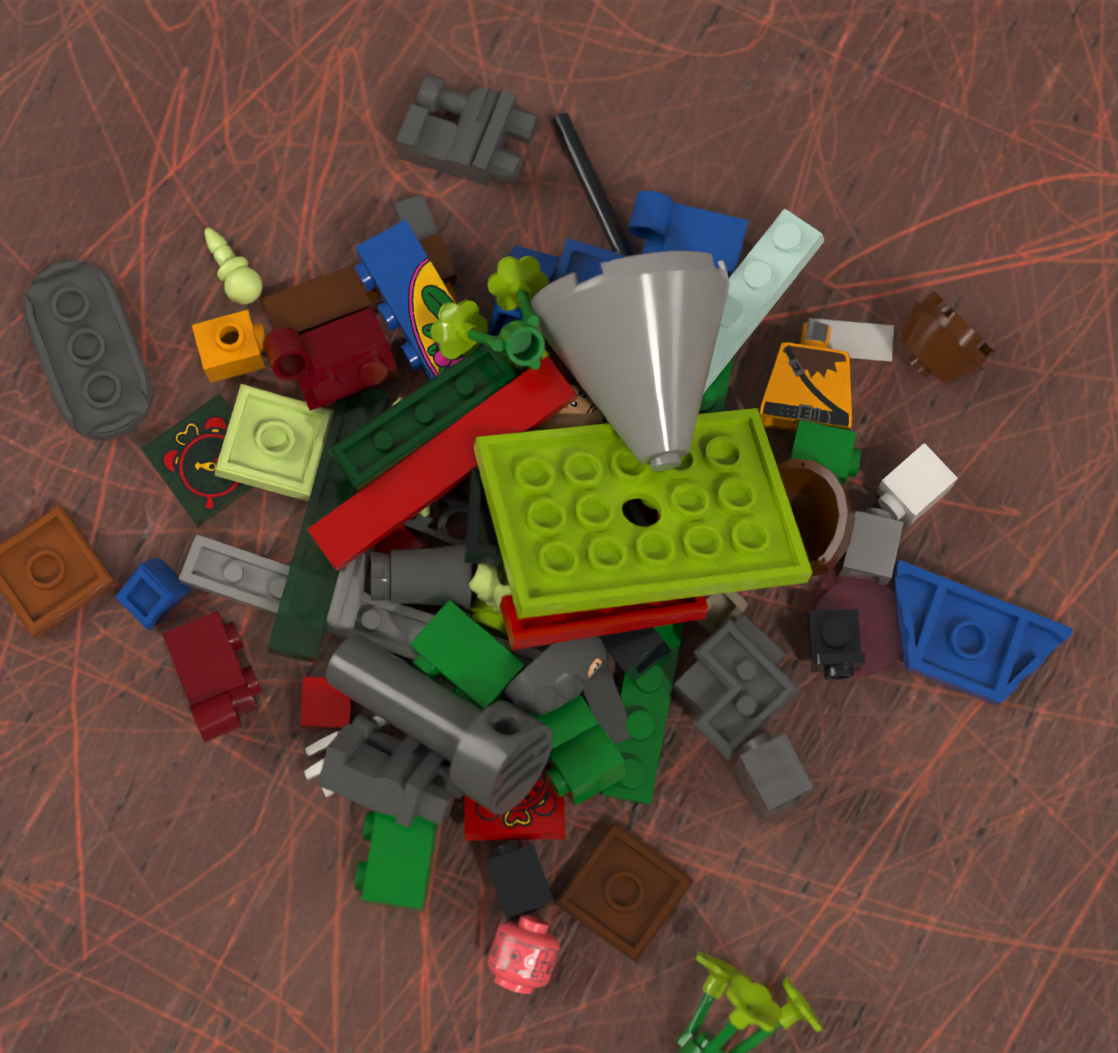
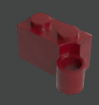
(332, 358)
(213, 674)

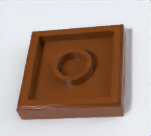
(50, 571)

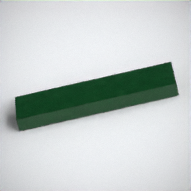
(421, 416)

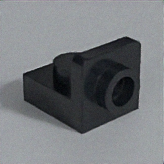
(835, 643)

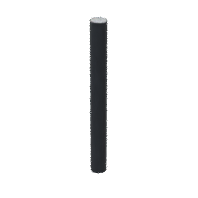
(591, 185)

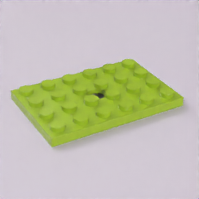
(573, 550)

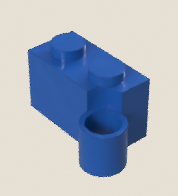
(687, 229)

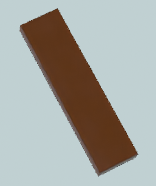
(340, 293)

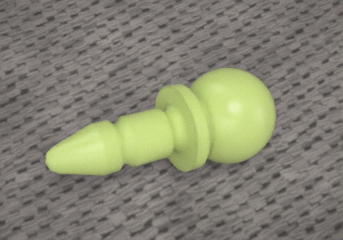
(240, 282)

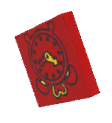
(534, 818)

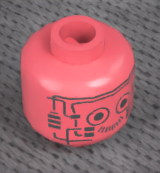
(523, 954)

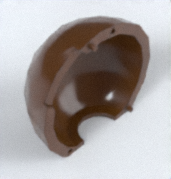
(820, 511)

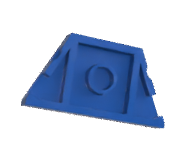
(968, 636)

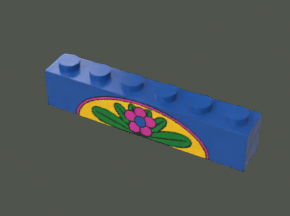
(409, 293)

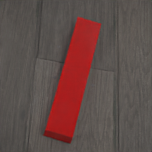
(438, 465)

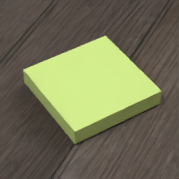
(274, 443)

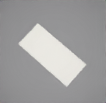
(861, 339)

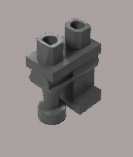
(478, 141)
(388, 773)

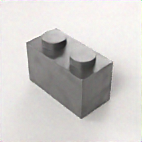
(771, 775)

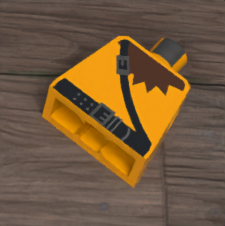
(809, 383)

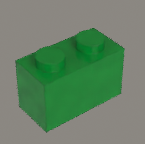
(465, 657)
(397, 862)

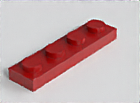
(596, 622)

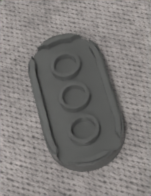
(88, 350)

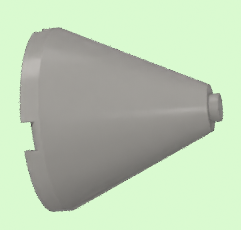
(641, 344)

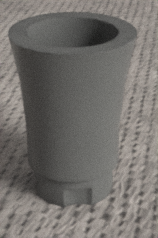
(422, 576)

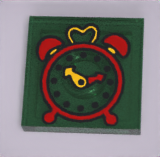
(188, 459)

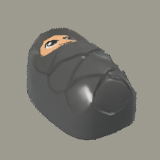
(557, 675)

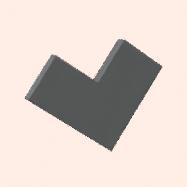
(753, 688)

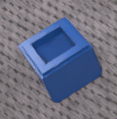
(152, 592)

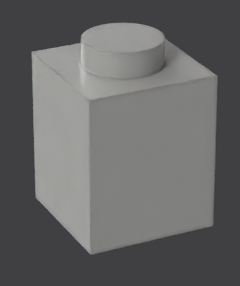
(872, 547)

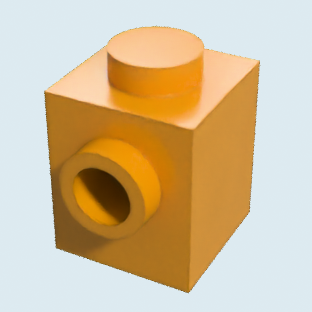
(230, 345)

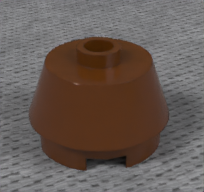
(942, 342)

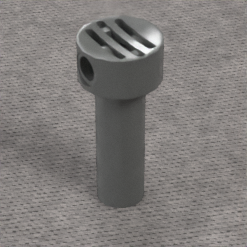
(491, 751)

